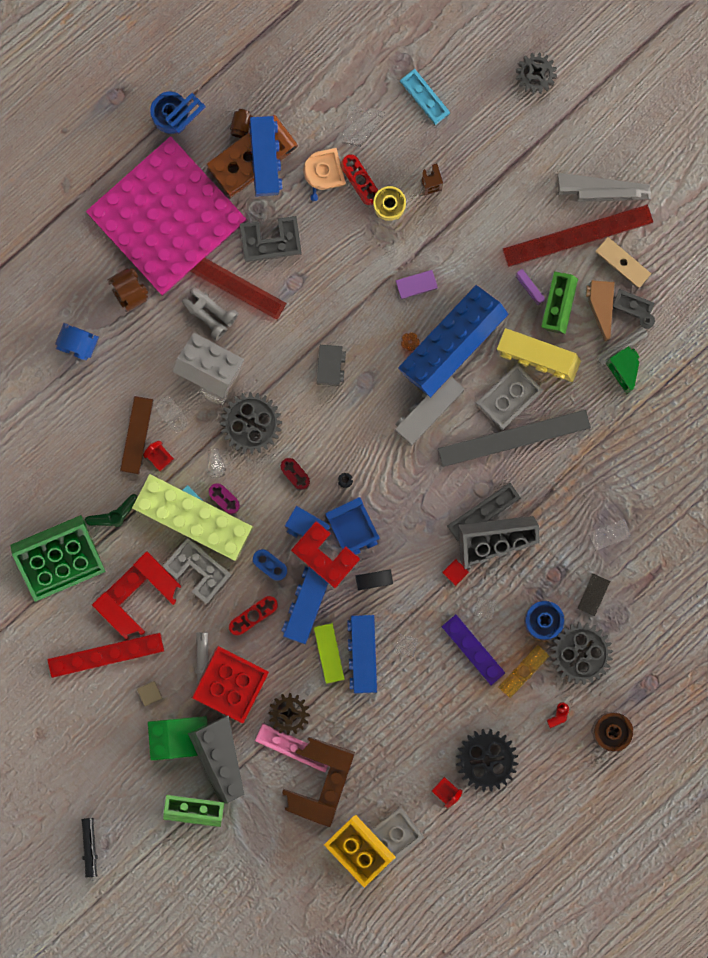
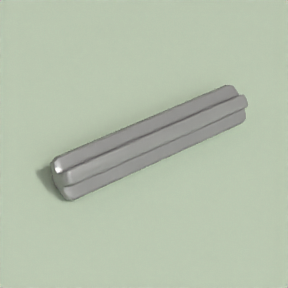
(627, 341)

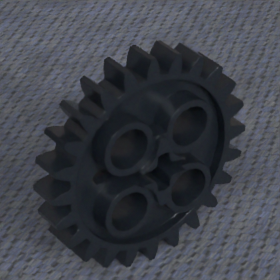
(489, 778)

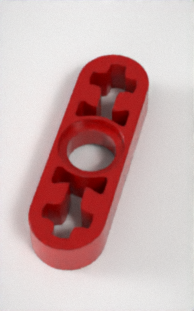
(357, 165)
(262, 603)

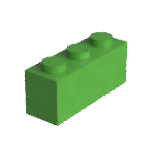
(559, 302)
(193, 810)

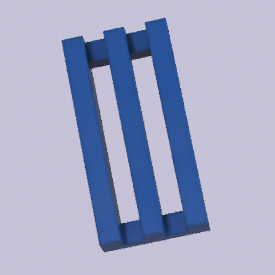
(196, 102)

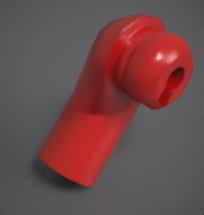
(560, 716)

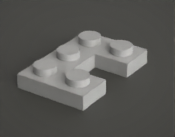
(192, 555)

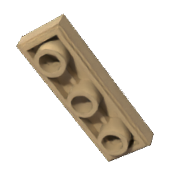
(614, 254)

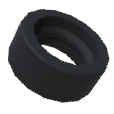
(374, 579)

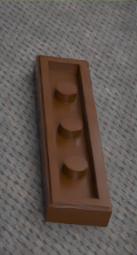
(136, 435)

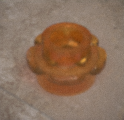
(410, 346)

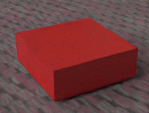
(455, 572)

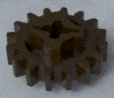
(288, 722)

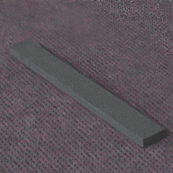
(514, 438)

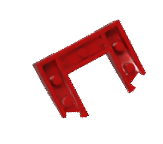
(144, 568)

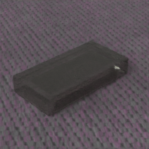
(593, 594)

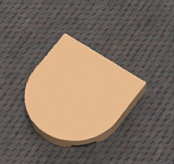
(324, 170)

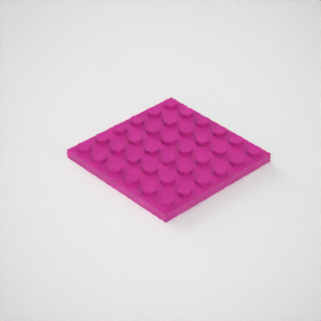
(166, 216)

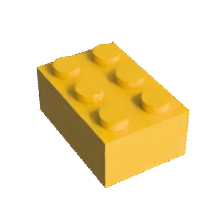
(359, 851)

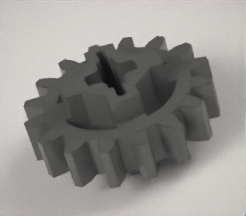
(531, 67)

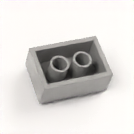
(208, 365)

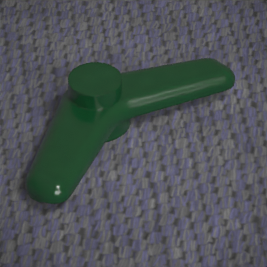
(115, 517)

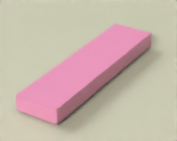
(286, 745)

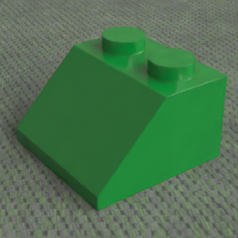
(625, 368)

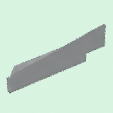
(601, 189)

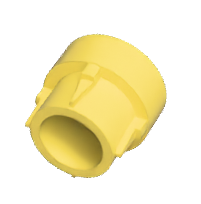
(389, 193)

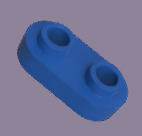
(270, 564)

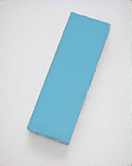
(424, 96)

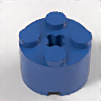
(161, 106)
(77, 341)
(555, 620)

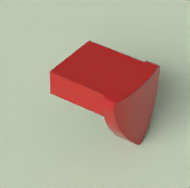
(158, 455)
(447, 792)

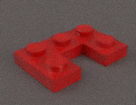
(329, 570)

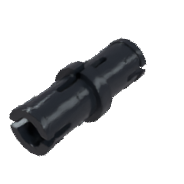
(342, 476)

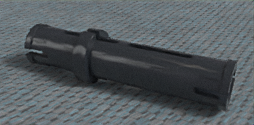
(89, 847)

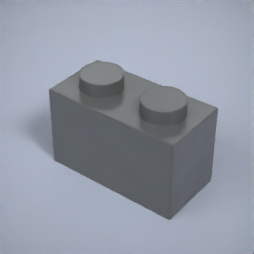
(329, 365)

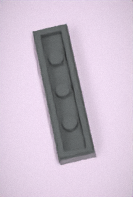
(486, 509)

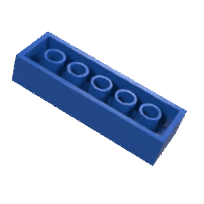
(453, 340)

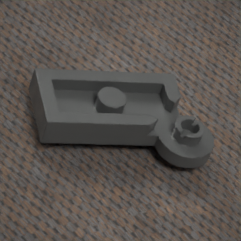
(636, 307)

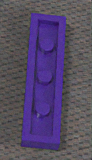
(473, 649)

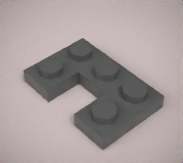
(286, 245)

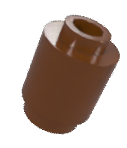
(240, 123)

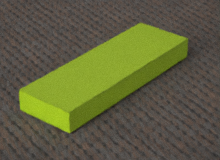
(329, 653)

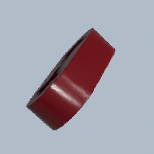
(298, 470)

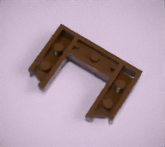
(324, 809)

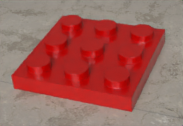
(230, 684)

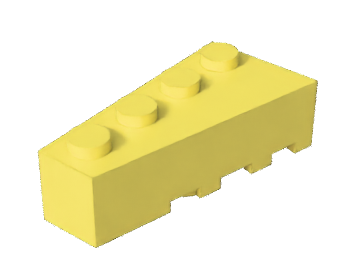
(539, 354)

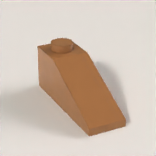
(601, 304)

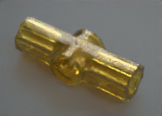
(532, 662)

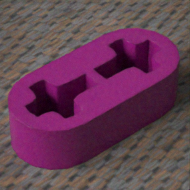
(221, 502)

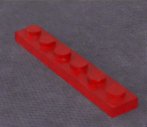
(105, 655)

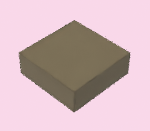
(149, 693)

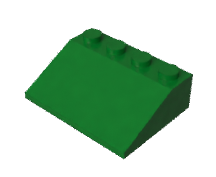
(57, 558)

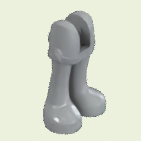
(196, 309)

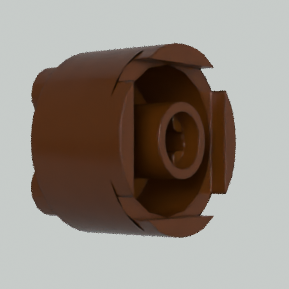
(127, 289)
(623, 734)

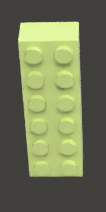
(192, 517)

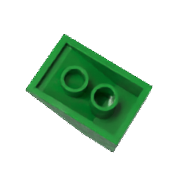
(170, 737)

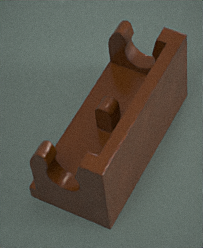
(433, 182)

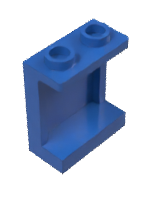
(353, 526)

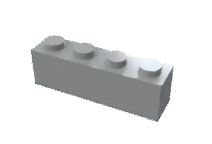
(428, 411)

